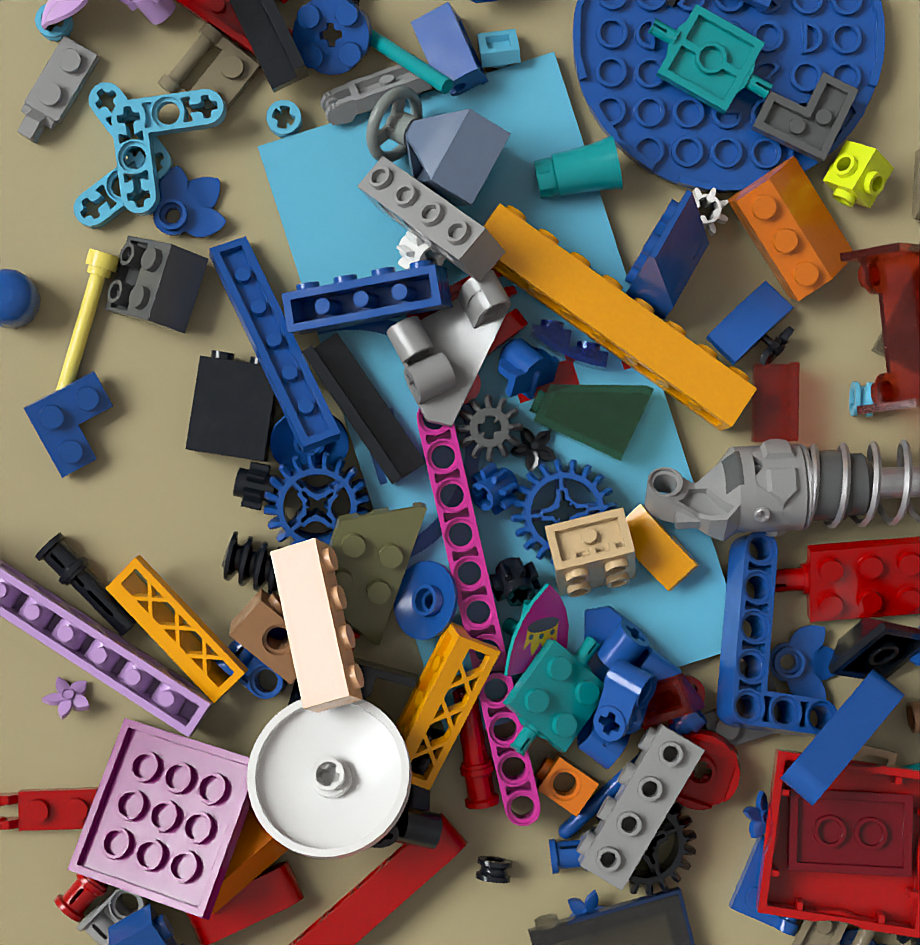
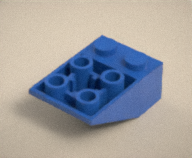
(669, 256)

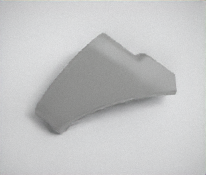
(450, 347)

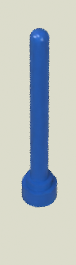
(681, 725)

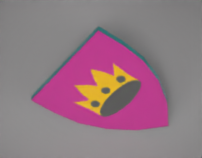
(540, 620)

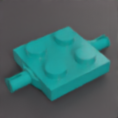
(710, 59)
(555, 695)

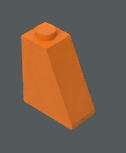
(251, 856)

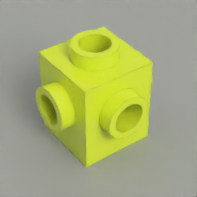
(858, 174)

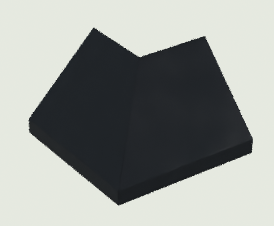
(874, 646)

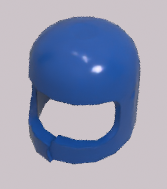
(17, 299)

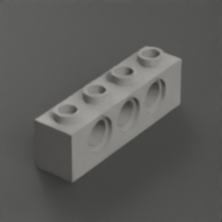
(431, 219)

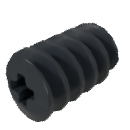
(249, 564)

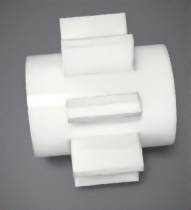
(710, 201)
(414, 249)

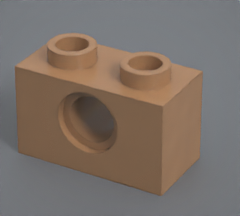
(251, 631)

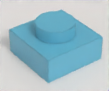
(498, 48)

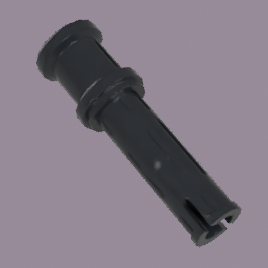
(75, 571)

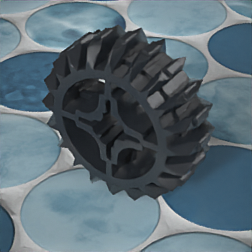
(658, 872)

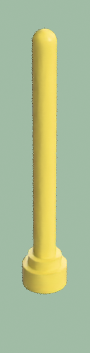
(99, 267)

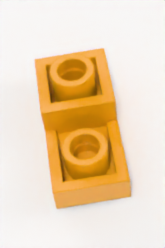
(658, 550)

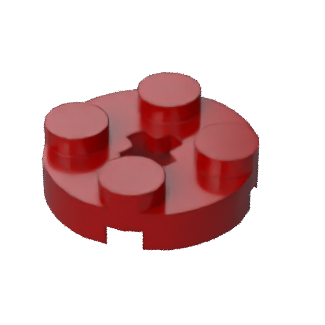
(725, 775)

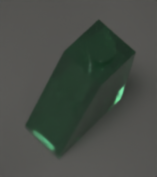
(593, 414)

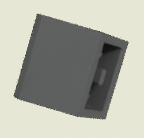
(156, 283)

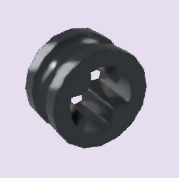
(493, 869)

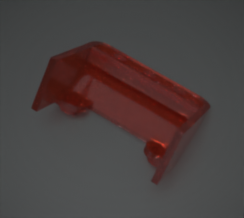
(894, 276)

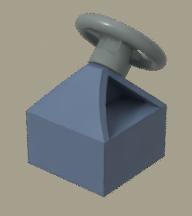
(445, 151)

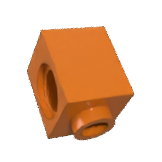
(574, 798)

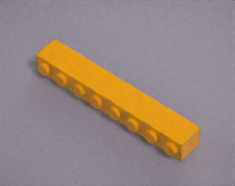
(617, 321)

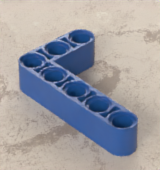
(756, 648)

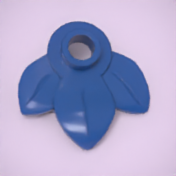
(194, 202)
(809, 662)

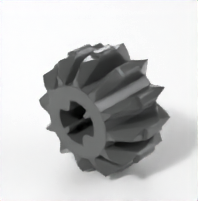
(479, 419)

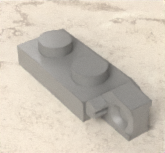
(56, 88)

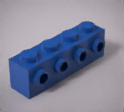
(367, 299)

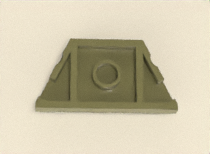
(372, 562)

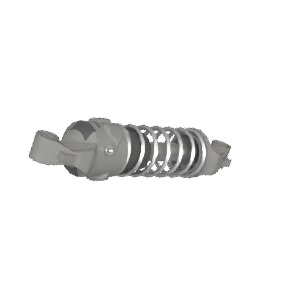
(784, 489)

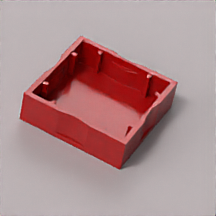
(862, 900)

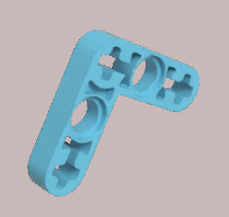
(149, 126)
(93, 194)

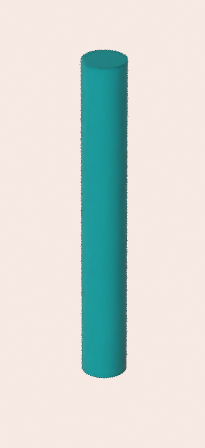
(411, 63)

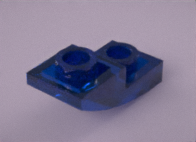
(557, 340)

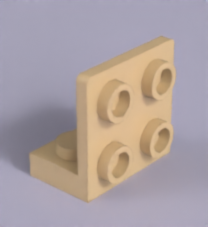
(592, 552)

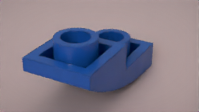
(749, 322)

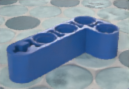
(842, 737)

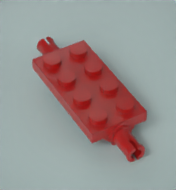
(857, 579)

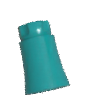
(580, 170)

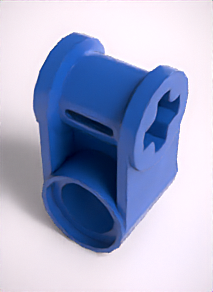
(251, 677)
(623, 700)

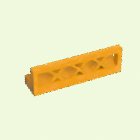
(171, 631)
(429, 694)

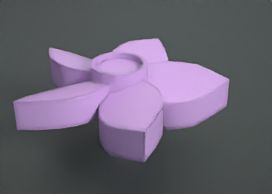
(68, 697)

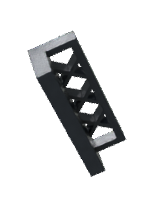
(270, 42)
(364, 408)

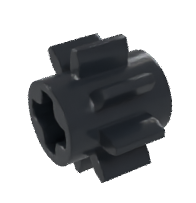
(252, 485)
(515, 581)

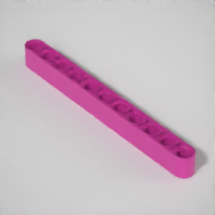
(492, 709)

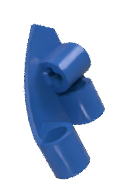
(624, 641)

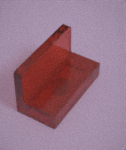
(775, 402)

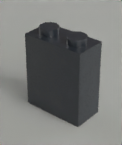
(231, 408)

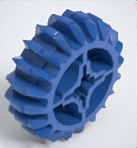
(304, 489)
(529, 516)

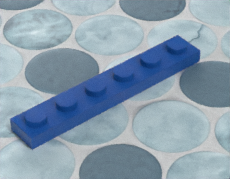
(273, 345)

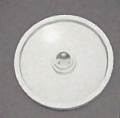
(329, 778)

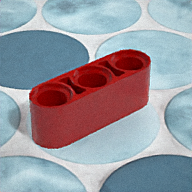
(263, 897)

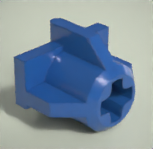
(526, 367)

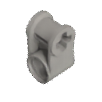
(107, 914)

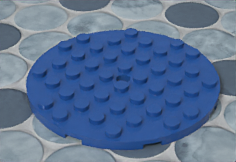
(686, 138)

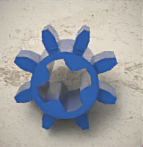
(494, 488)

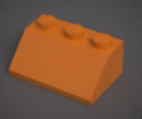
(791, 229)

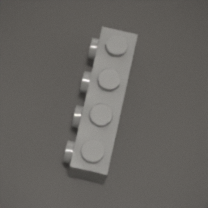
(639, 805)

